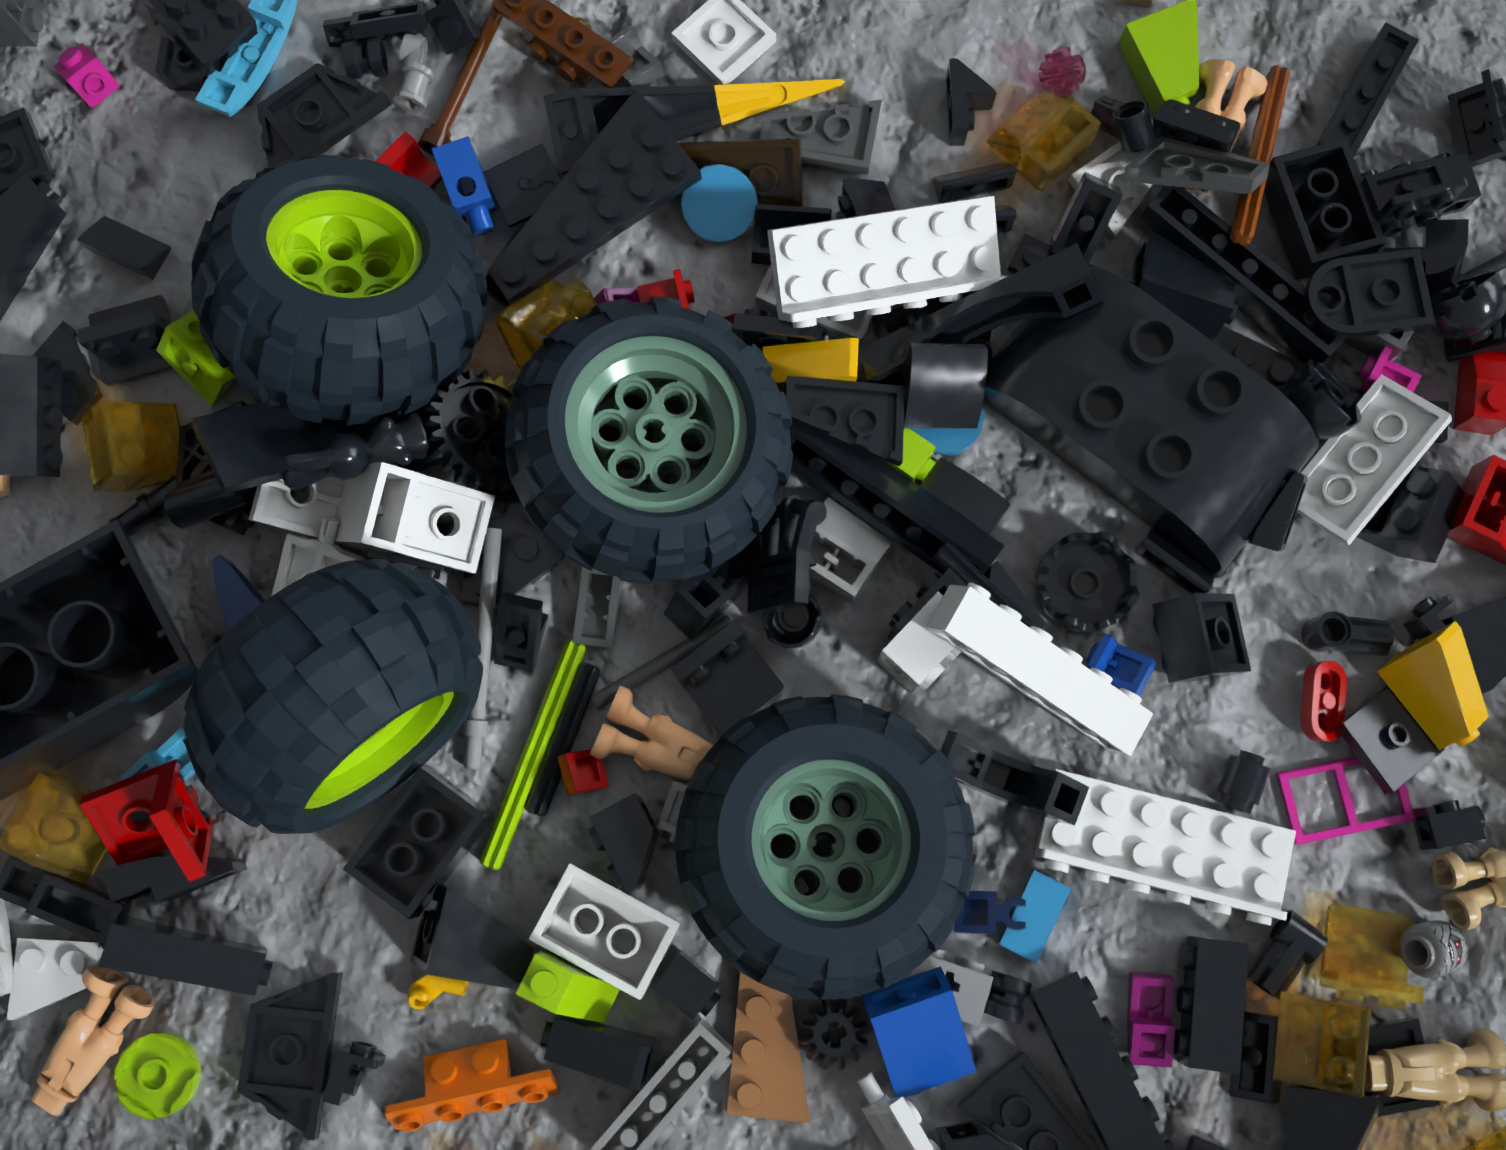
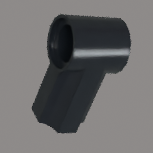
(1125, 121)
(1348, 634)
(1292, 947)

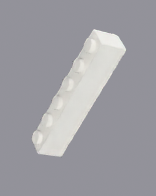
(1039, 668)

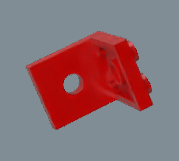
(173, 813)

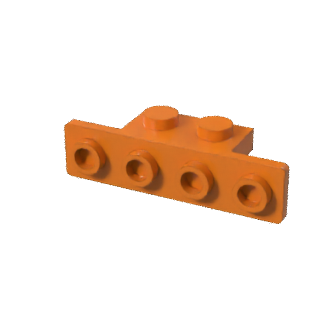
(468, 1083)

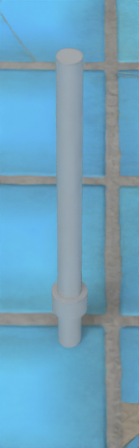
(475, 726)

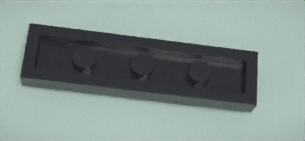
(1369, 87)

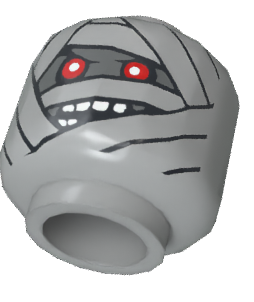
(1433, 949)

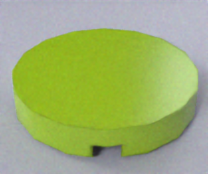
(157, 1075)

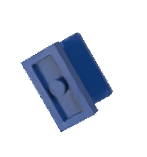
(919, 1032)

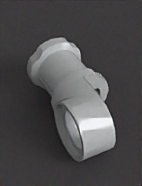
(415, 74)

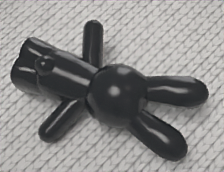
(350, 454)

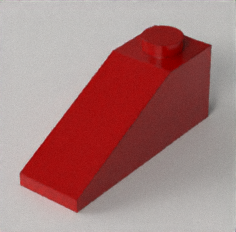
(1481, 392)

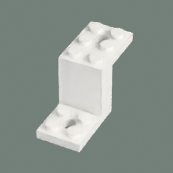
(385, 513)

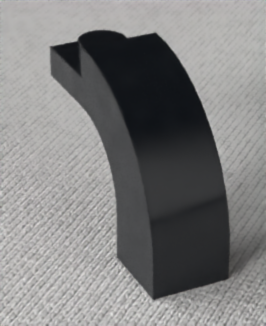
(1013, 781)

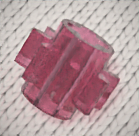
(1062, 72)

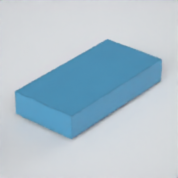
(1043, 906)

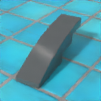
(597, 609)

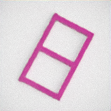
(1346, 801)

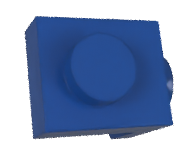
(1125, 666)

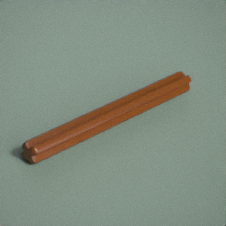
(1261, 150)

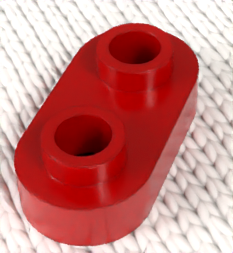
(1323, 700)

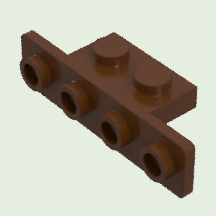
(565, 42)

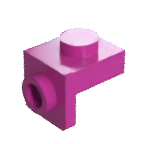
(86, 74)
(1375, 366)

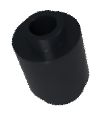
(1243, 781)

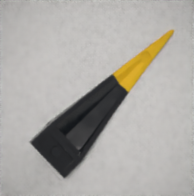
(582, 113)

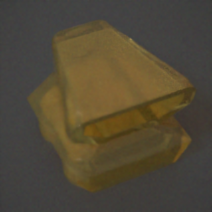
(538, 314)

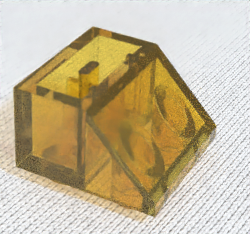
(1045, 137)
(131, 444)
(1322, 1043)

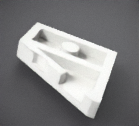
(48, 972)

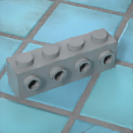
(668, 1091)

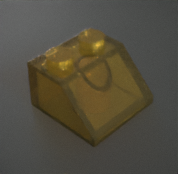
(53, 829)

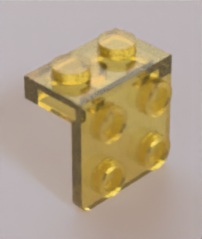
(1366, 956)

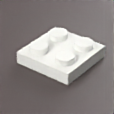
(723, 38)

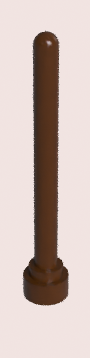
(439, 133)

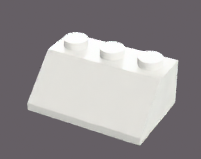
(605, 931)

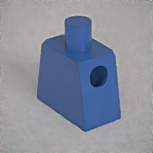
(463, 177)

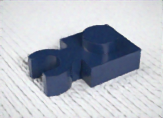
(982, 913)

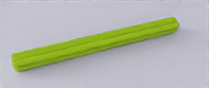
(532, 756)

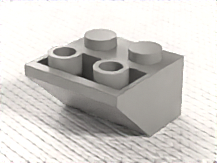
(846, 551)

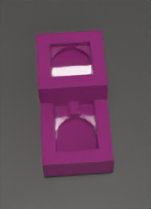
(1149, 1019)

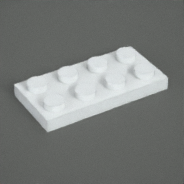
(1368, 462)

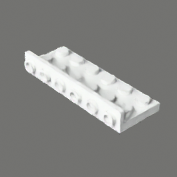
(884, 260)
(1173, 849)

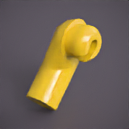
(429, 987)

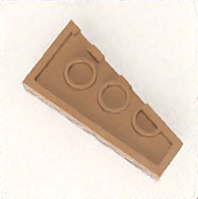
(766, 1057)

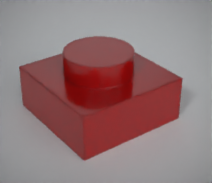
(582, 773)

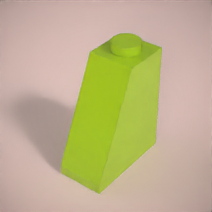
(1164, 54)
(566, 988)

